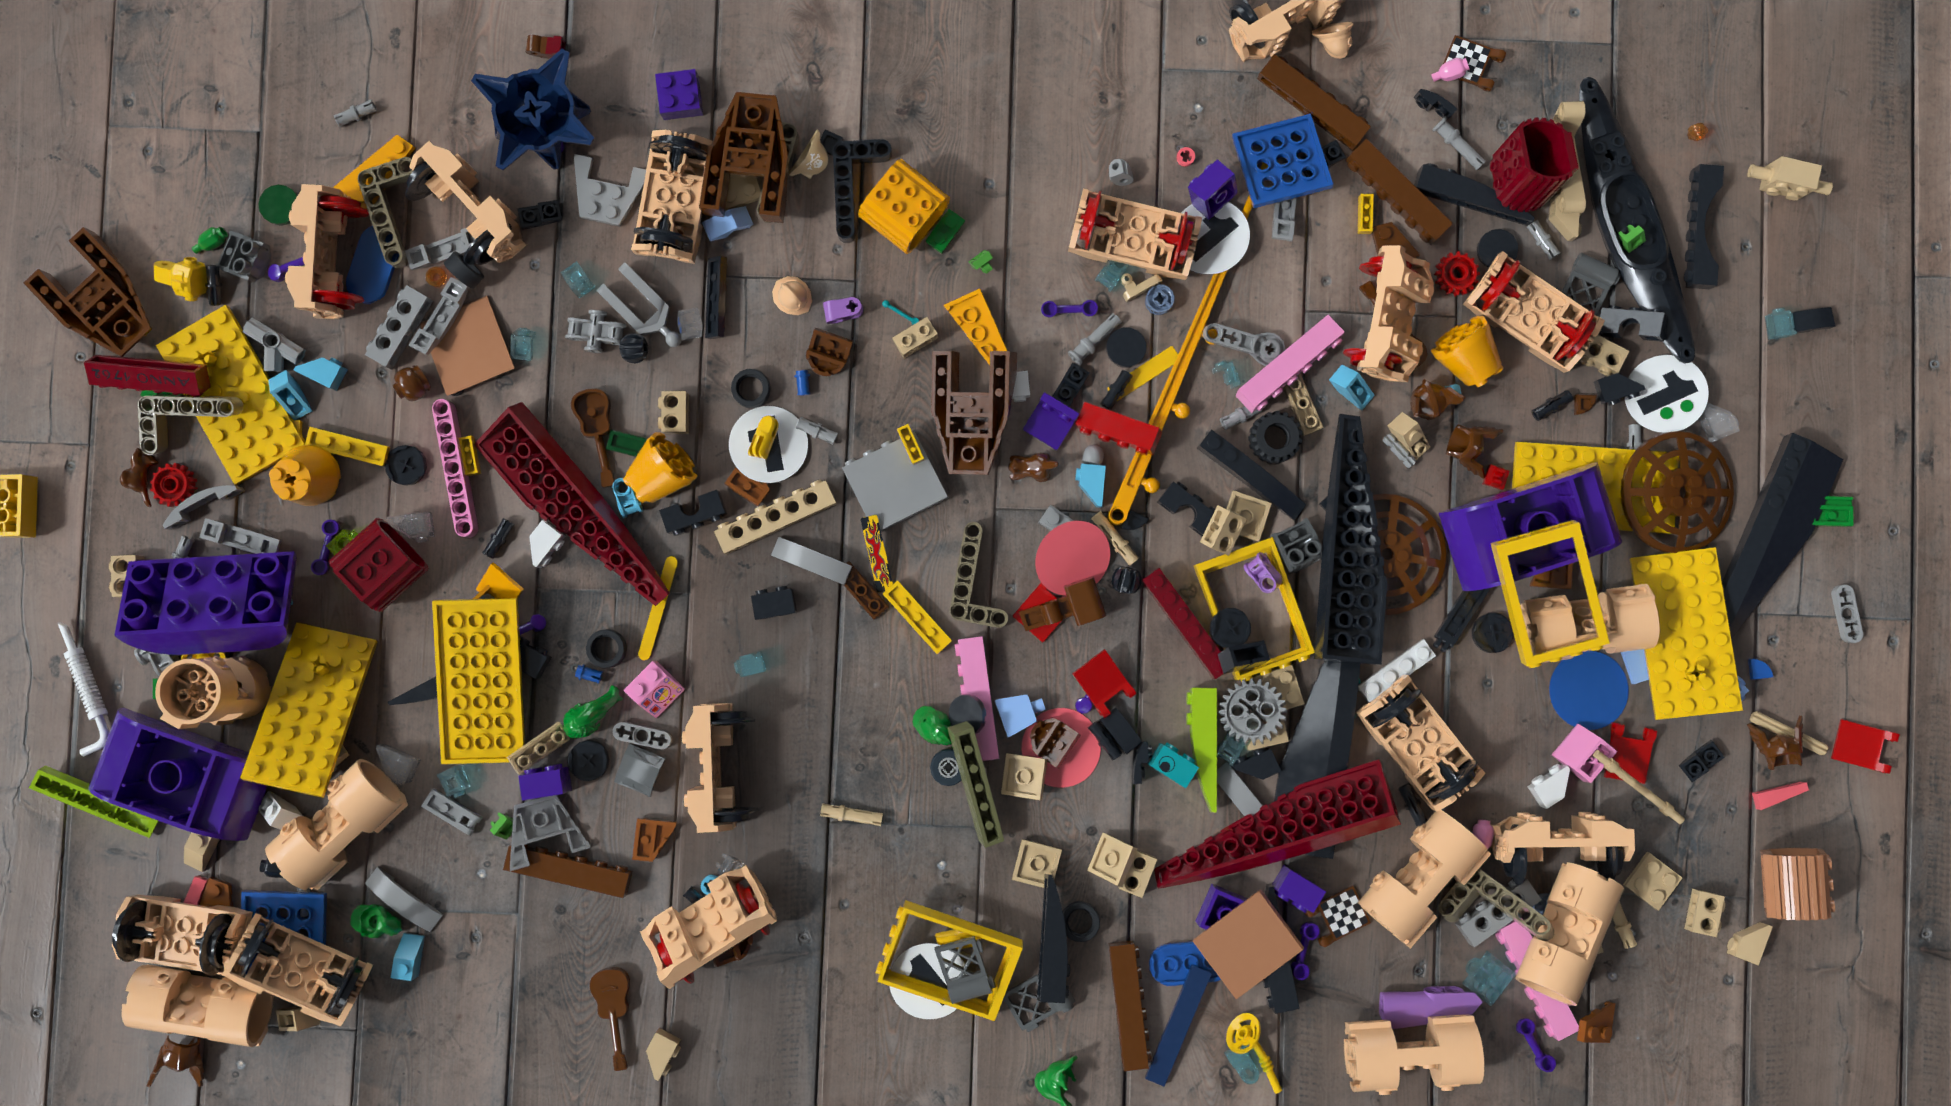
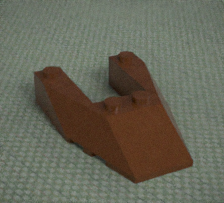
(748, 144)
(103, 305)
(971, 421)

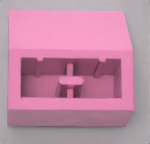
(1578, 751)

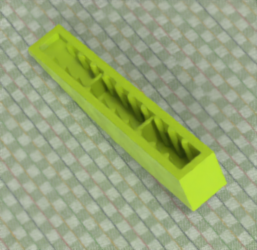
(1204, 740)
(76, 793)

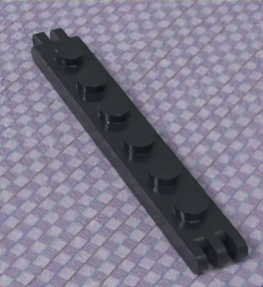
(1458, 618)

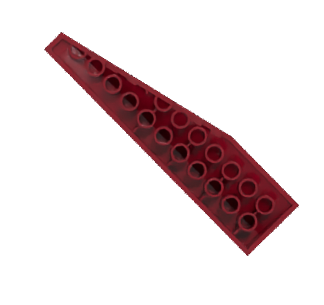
(562, 494)
(1297, 823)

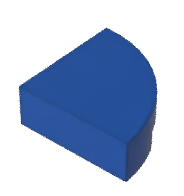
(1759, 669)

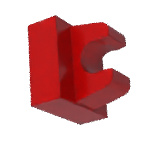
(1496, 477)

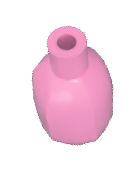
(1451, 70)
(1484, 832)

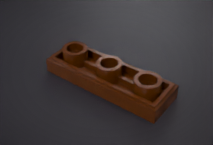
(870, 599)

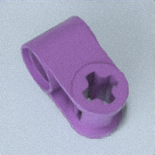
(839, 310)
(1262, 572)

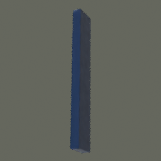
(1178, 1025)

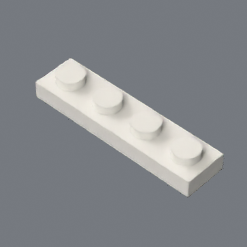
(1402, 665)

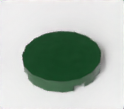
(276, 204)

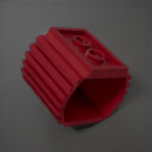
(1533, 164)
(378, 565)

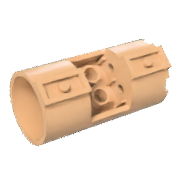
(1627, 614)
(211, 691)
(313, 848)
(1443, 853)
(1580, 913)
(196, 1006)
(1450, 1052)

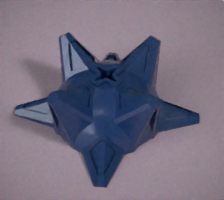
(535, 112)

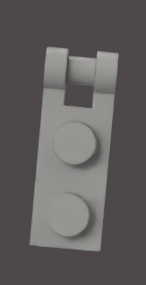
(451, 811)

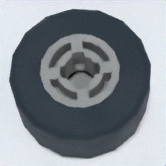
(943, 761)

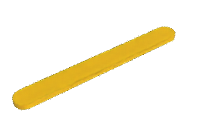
(657, 611)

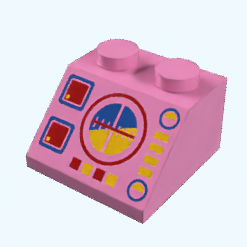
(654, 689)

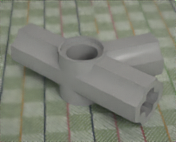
(275, 354)

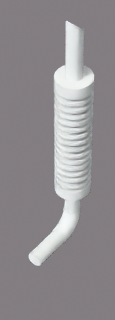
(86, 684)

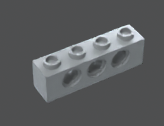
(400, 338)
(1493, 923)

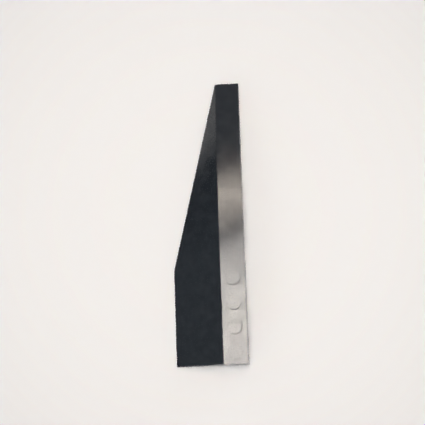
(1778, 523)
(1351, 560)
(1323, 733)

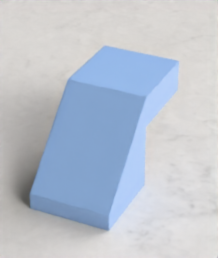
(722, 227)

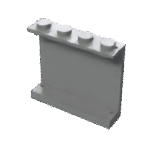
(893, 486)

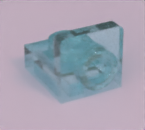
(577, 280)
(522, 344)
(1230, 377)

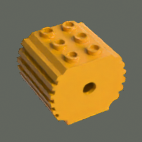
(904, 206)

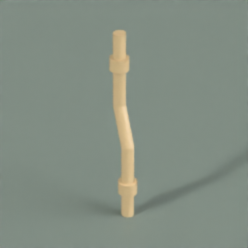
(1613, 766)

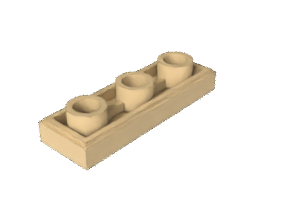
(1306, 416)
(529, 755)

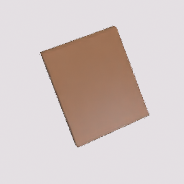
(471, 348)
(1248, 944)

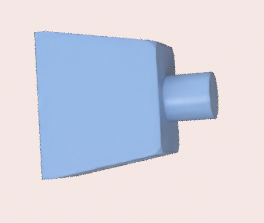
(1018, 712)

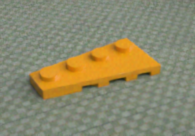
(392, 150)
(977, 322)

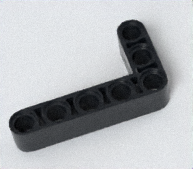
(847, 181)

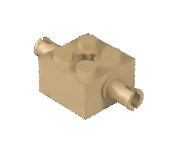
(1790, 178)

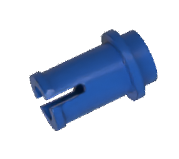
(802, 382)
(588, 674)

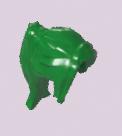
(582, 720)

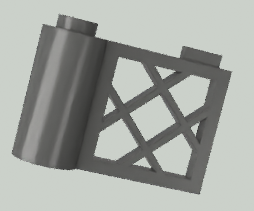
(1595, 273)
(971, 983)
(1032, 1024)

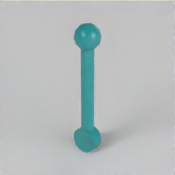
(886, 304)

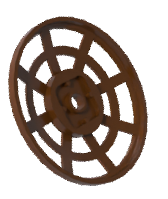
(1670, 492)
(1402, 551)

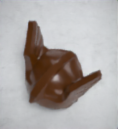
(1432, 399)
(1468, 444)
(1780, 748)
(178, 1058)

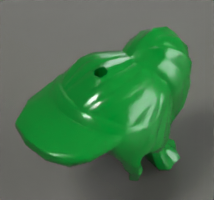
(932, 725)
(365, 917)
(1053, 1081)

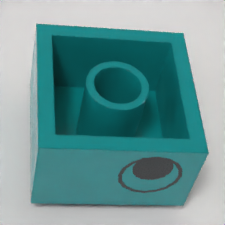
(1176, 767)

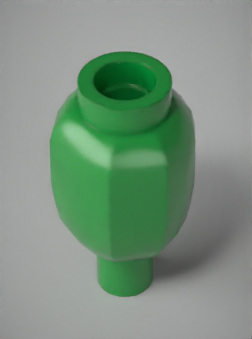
(210, 240)

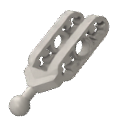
(656, 323)

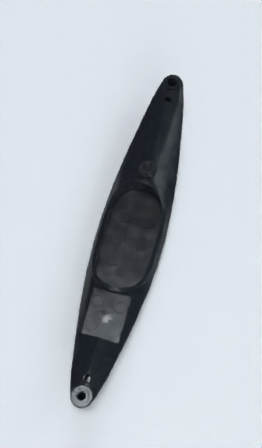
(1624, 199)

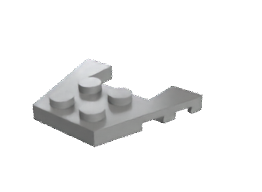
(603, 200)
(539, 821)

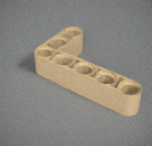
(1571, 194)

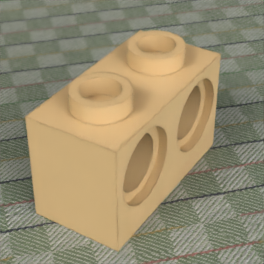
(915, 337)
(1604, 349)
(680, 412)
(1223, 530)
(118, 573)
(1142, 874)
(1698, 912)

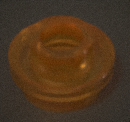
(1697, 131)
(430, 276)

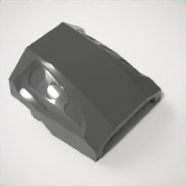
(245, 257)
(1298, 546)
(639, 769)

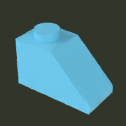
(324, 371)
(1352, 386)
(289, 395)
(1091, 481)
(408, 957)

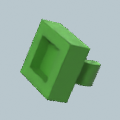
(1633, 239)
(981, 261)
(502, 827)

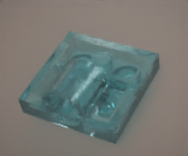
(1487, 977)

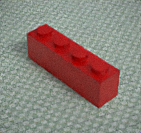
(1118, 428)

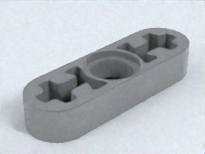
(1855, 618)
(626, 737)

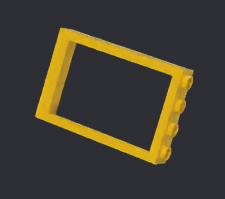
(1531, 540)
(1266, 546)
(986, 1009)

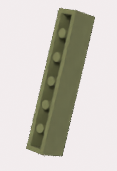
(975, 784)

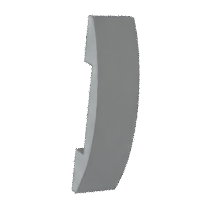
(1283, 217)
(438, 252)
(442, 317)
(180, 516)
(238, 537)
(811, 560)
(1237, 790)
(402, 901)

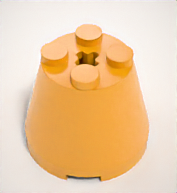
(1469, 352)
(659, 469)
(315, 475)

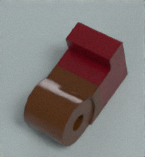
(544, 46)

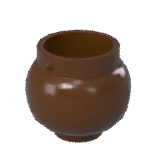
(411, 383)

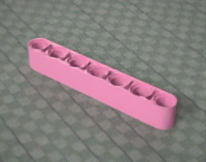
(448, 461)

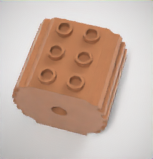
(1797, 883)

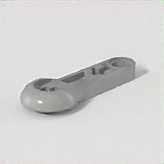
(1248, 342)

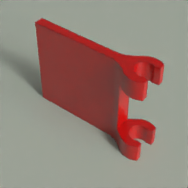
(1038, 596)
(1102, 680)
(1861, 745)
(1631, 753)

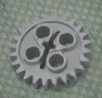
(1266, 699)

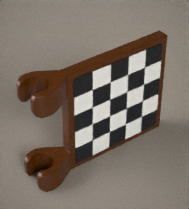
(1477, 58)
(1341, 915)

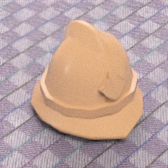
(1335, 38)
(792, 295)

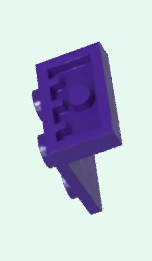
(1050, 421)

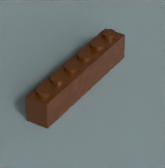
(1311, 99)
(1398, 192)
(574, 871)
(1128, 1005)

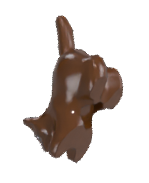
(1036, 466)
(136, 476)

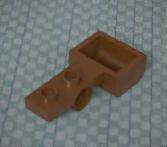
(1081, 602)

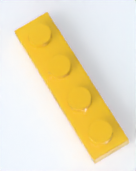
(348, 446)
(917, 617)

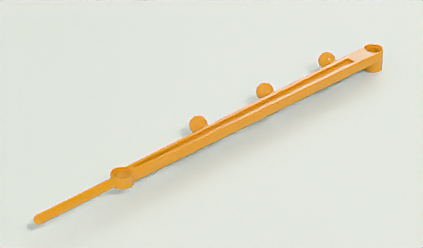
(1135, 473)

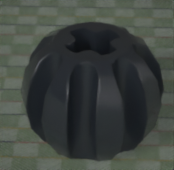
(633, 348)
(1126, 580)

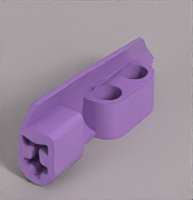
(1414, 1008)

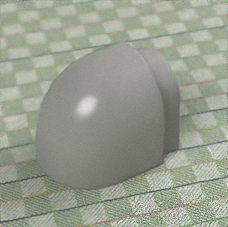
(1120, 172)
(1093, 455)

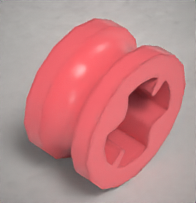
(1191, 155)

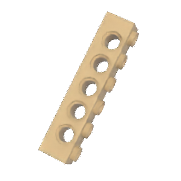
(725, 530)

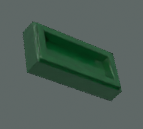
(625, 443)

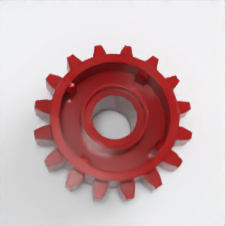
(1464, 265)
(162, 484)

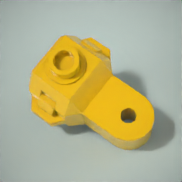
(185, 277)

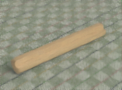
(1780, 728)

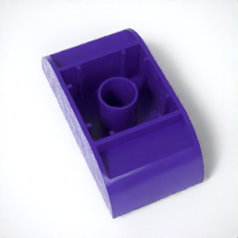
(1537, 505)
(207, 603)
(176, 778)

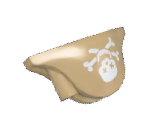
(813, 158)

